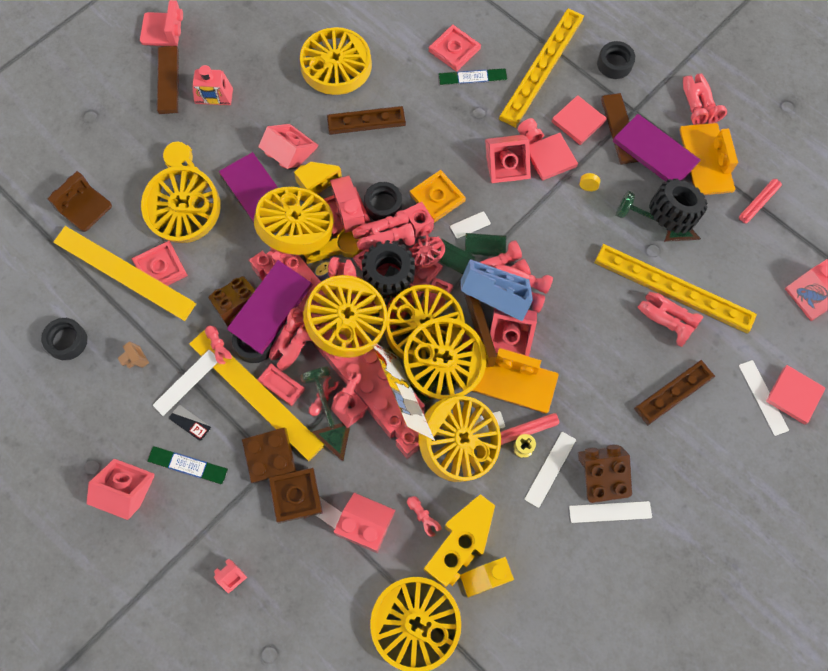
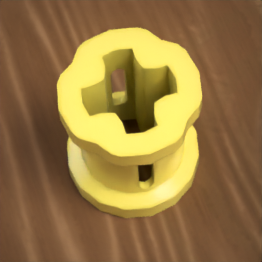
(524, 438)

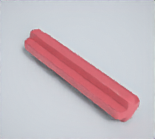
(760, 201)
(529, 428)

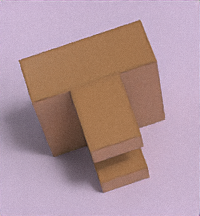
(133, 356)

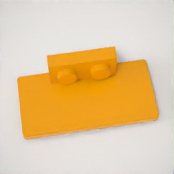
(716, 157)
(519, 381)

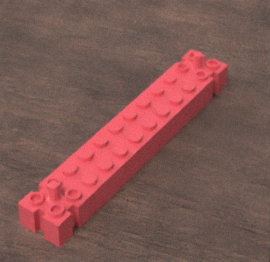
(373, 386)

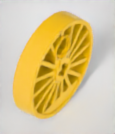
(329, 63)
(172, 213)
(304, 225)
(337, 308)
(419, 316)
(476, 364)
(460, 429)
(384, 606)

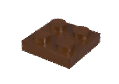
(268, 455)
(295, 495)

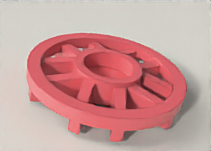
(426, 252)

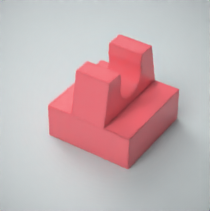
(229, 576)

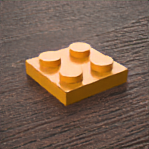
(438, 195)

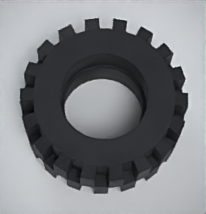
(678, 205)
(389, 254)

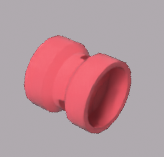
(530, 130)

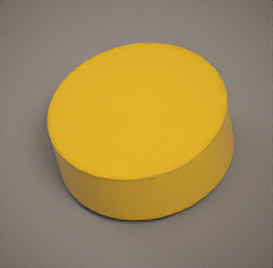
(589, 182)

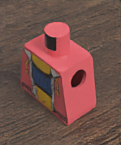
(211, 87)

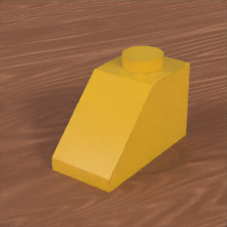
(316, 176)
(486, 577)

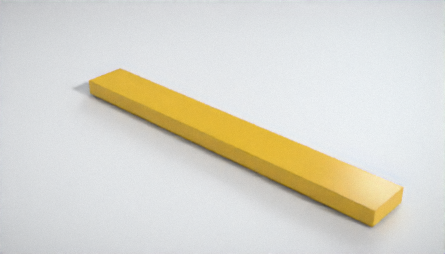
(541, 68)
(125, 273)
(676, 288)
(262, 400)

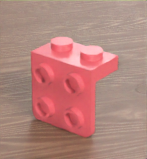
(162, 28)

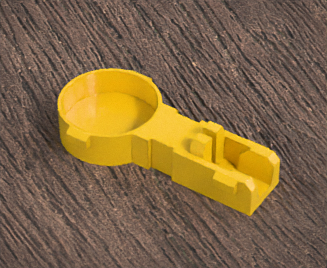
(178, 153)
(346, 242)

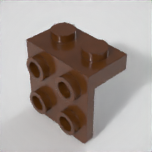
(79, 202)
(231, 298)
(606, 473)

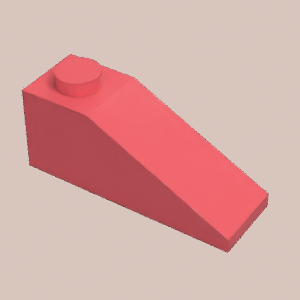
(347, 203)

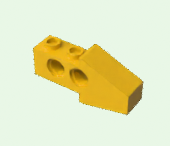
(470, 522)

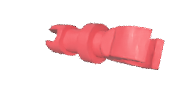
(217, 345)
(348, 392)
(315, 407)
(423, 515)

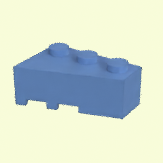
(497, 288)

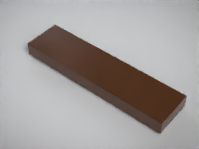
(168, 79)
(366, 120)
(617, 120)
(481, 328)
(674, 392)

